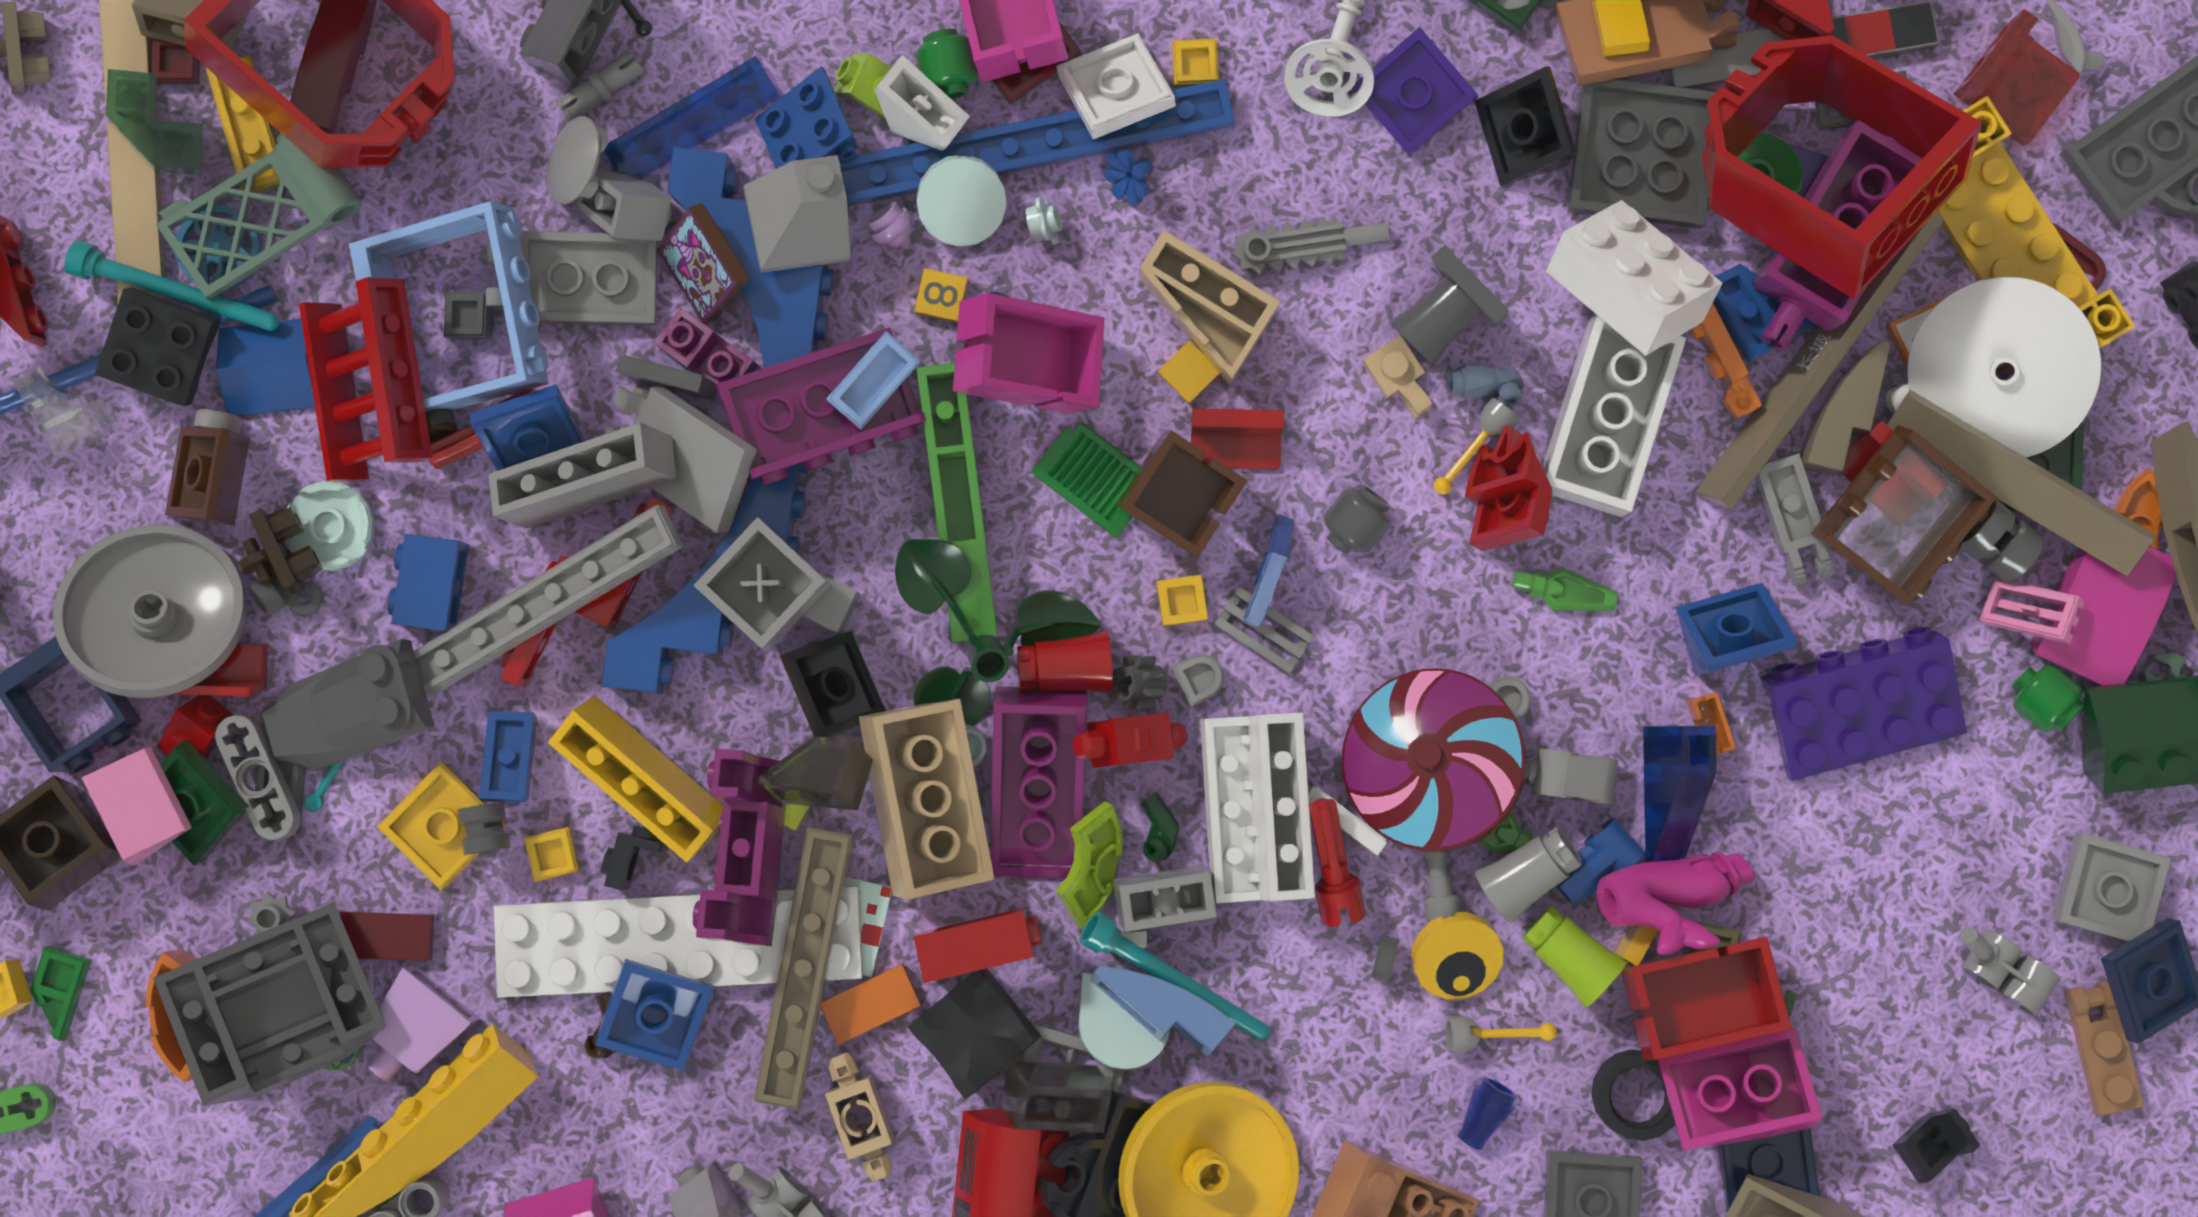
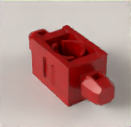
(1129, 740)

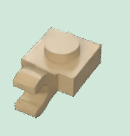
(1395, 371)

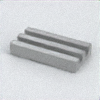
(1296, 651)

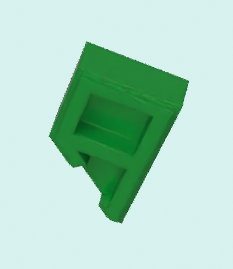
(59, 987)

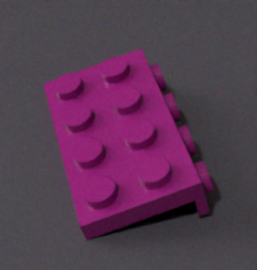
(792, 423)

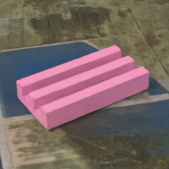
(2066, 619)

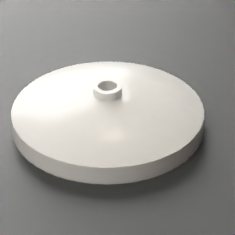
(2017, 324)

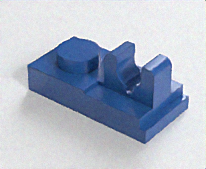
(508, 757)

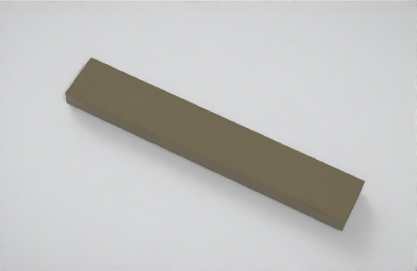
(2028, 486)
(803, 968)

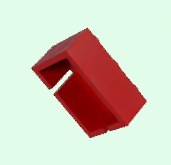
(1706, 999)

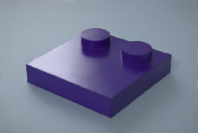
(1416, 91)

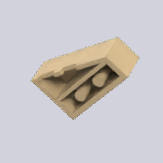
(1208, 302)

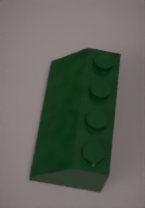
(2141, 734)

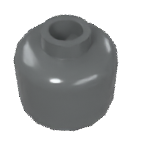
(1357, 519)

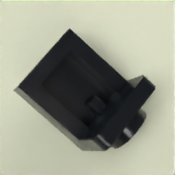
(621, 860)
(1935, 1143)

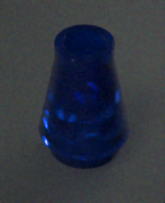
(1487, 1110)

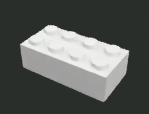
(1609, 419)

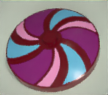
(1434, 760)

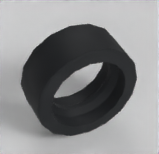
(1603, 1104)

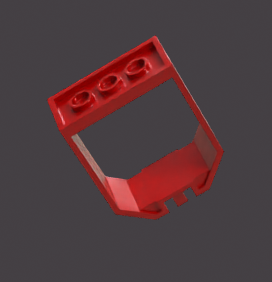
(1862, 91)
(379, 144)

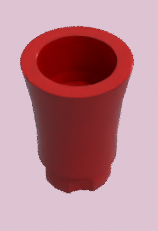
(1067, 664)

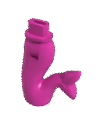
(1638, 891)

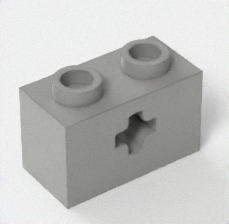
(1164, 898)

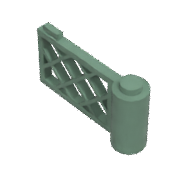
(319, 192)

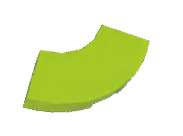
(1095, 862)

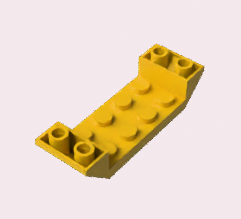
(2007, 232)

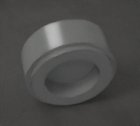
(1385, 959)

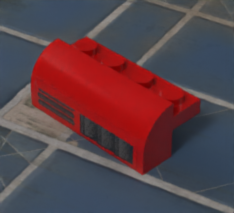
(1002, 1166)

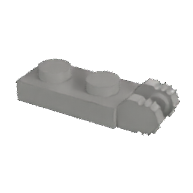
(1793, 516)

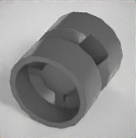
(2004, 544)

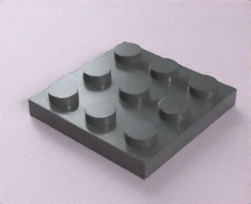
(1641, 149)

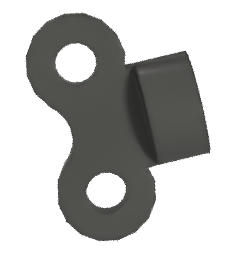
(273, 597)

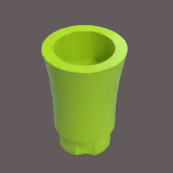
(1573, 955)

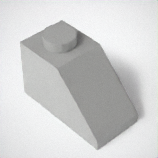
(627, 207)

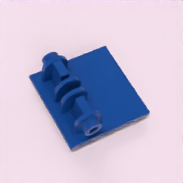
(807, 123)

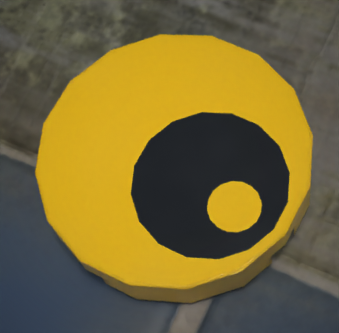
(1457, 956)

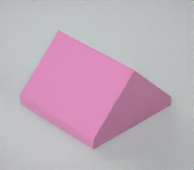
(137, 805)

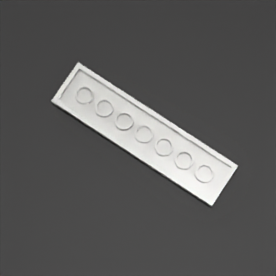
(585, 943)

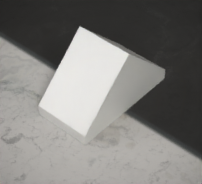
(918, 107)

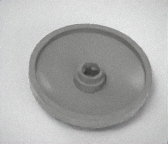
(150, 611)

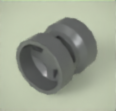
(483, 828)

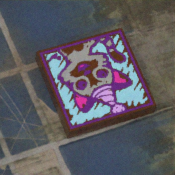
(703, 263)

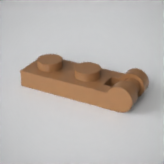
(2103, 1051)

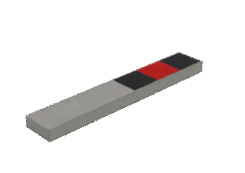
(1871, 32)

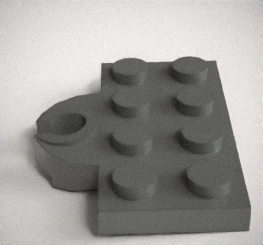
(2145, 151)

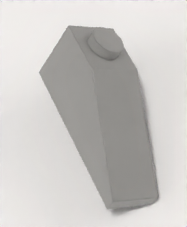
(704, 1194)

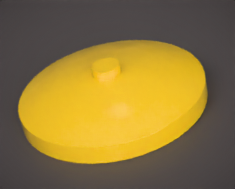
(1209, 1155)

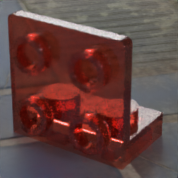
(2019, 79)

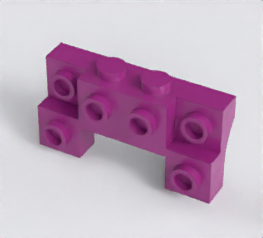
(748, 853)

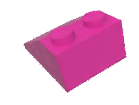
(1740, 1091)

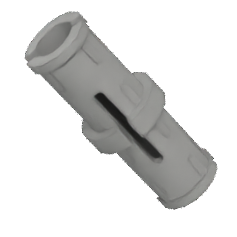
(600, 86)

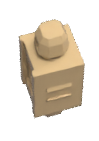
(876, 1162)

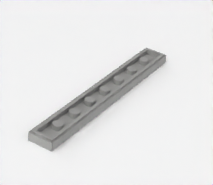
(547, 599)

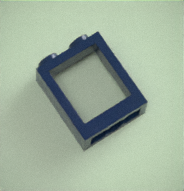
(14, 695)

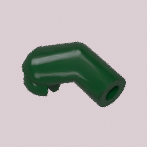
(1163, 829)

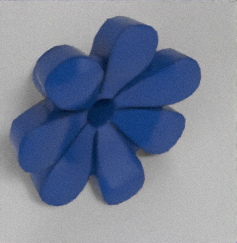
(1128, 176)

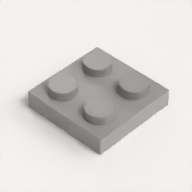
(2111, 888)

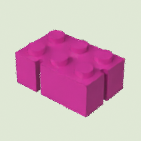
(1012, 33)
(1028, 353)

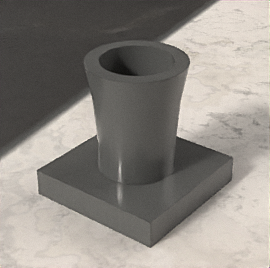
(1447, 308)

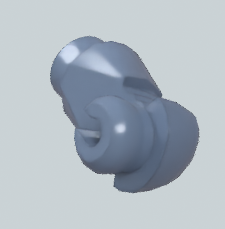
(1481, 382)

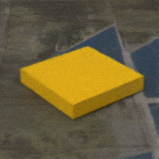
(429, 827)

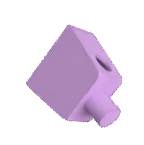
(419, 1023)

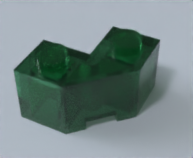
(160, 143)

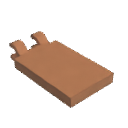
(1677, 35)

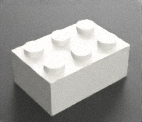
(1633, 277)

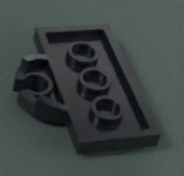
(1094, 1164)

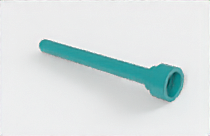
(87, 261)
(1103, 935)

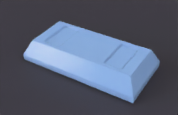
(873, 380)

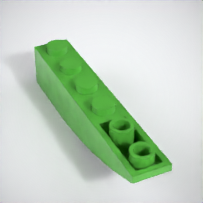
(956, 492)

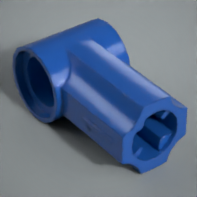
(1600, 856)

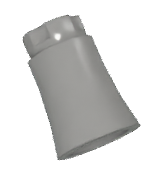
(1528, 873)

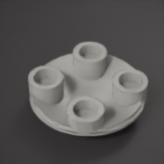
(575, 160)

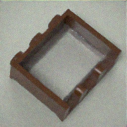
(1904, 515)

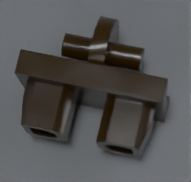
(272, 531)

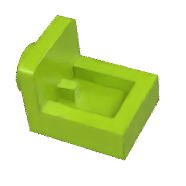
(858, 79)

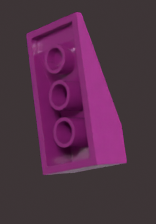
(1036, 781)

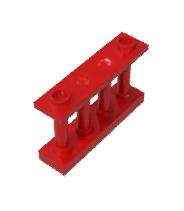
(393, 375)

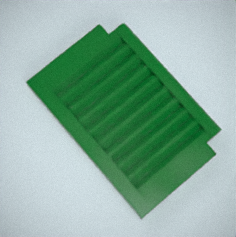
(1089, 475)

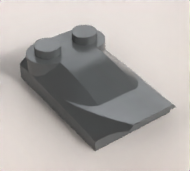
(349, 708)

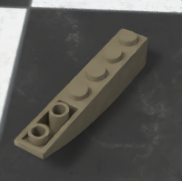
(2177, 491)

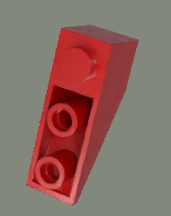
(16, 280)

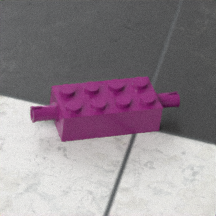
(1849, 187)

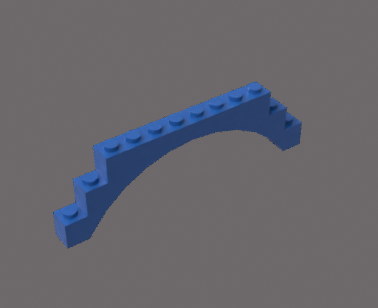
(788, 326)

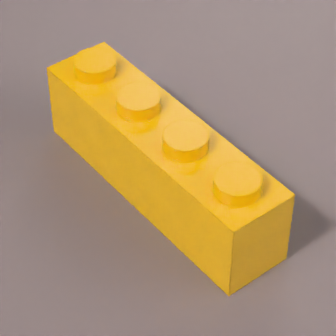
(638, 777)

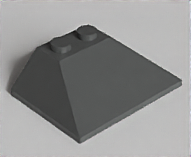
(270, 1007)

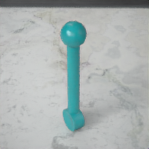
(314, 802)

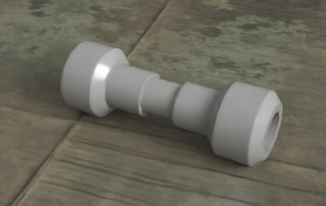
(1441, 900)

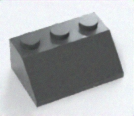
(567, 36)

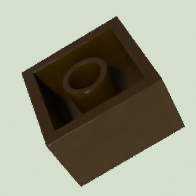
(53, 843)

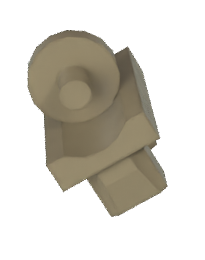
(18, 28)

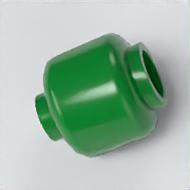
(948, 62)
(2047, 698)

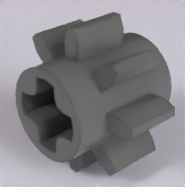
(1139, 682)

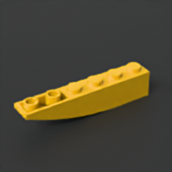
(425, 1127)

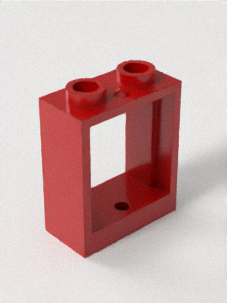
(977, 944)

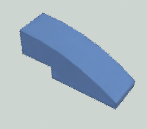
(1164, 1006)

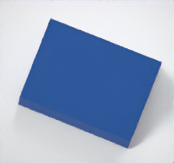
(1733, 629)

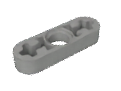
(256, 742)

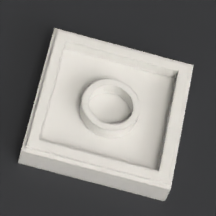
(1115, 86)

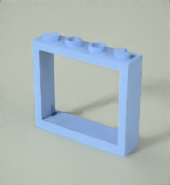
(374, 259)

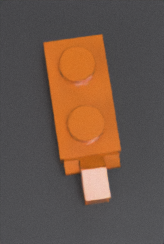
(1727, 364)

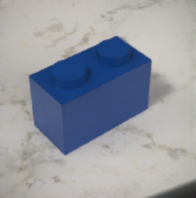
(428, 582)

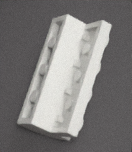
(1257, 808)

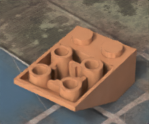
(1376, 1186)

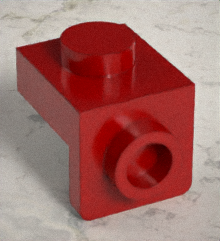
(196, 723)

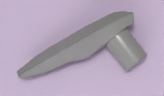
(2070, 42)

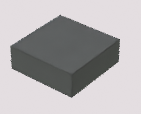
(467, 316)

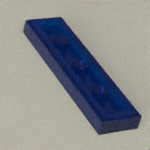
(692, 120)

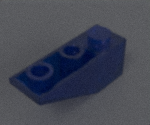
(1677, 782)

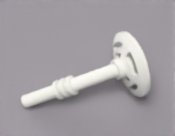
(1331, 68)

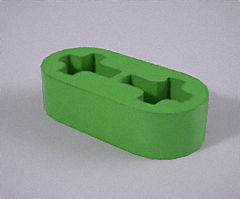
(12, 1120)

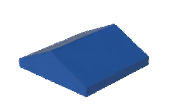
(263, 369)
(654, 1014)

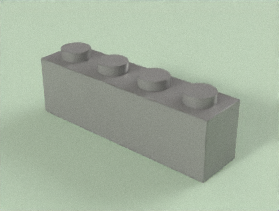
(582, 476)

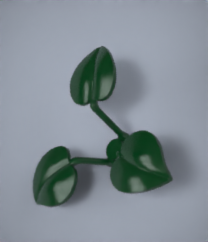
(935, 571)

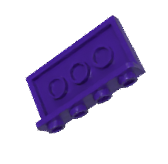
(1865, 702)

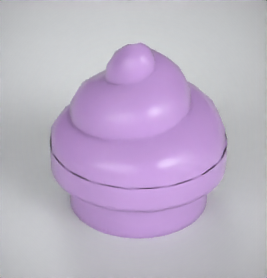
(891, 226)

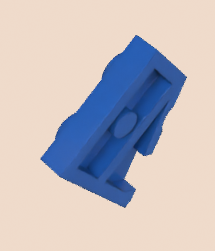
(1748, 312)

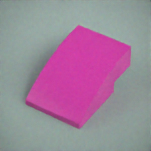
(2115, 616)

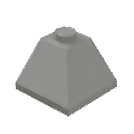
(799, 215)

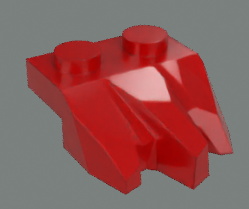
(1509, 492)

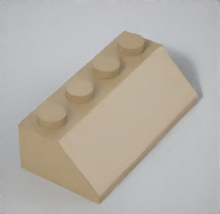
(926, 799)

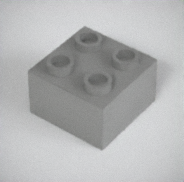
(762, 585)

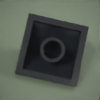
(1526, 127)
(832, 684)

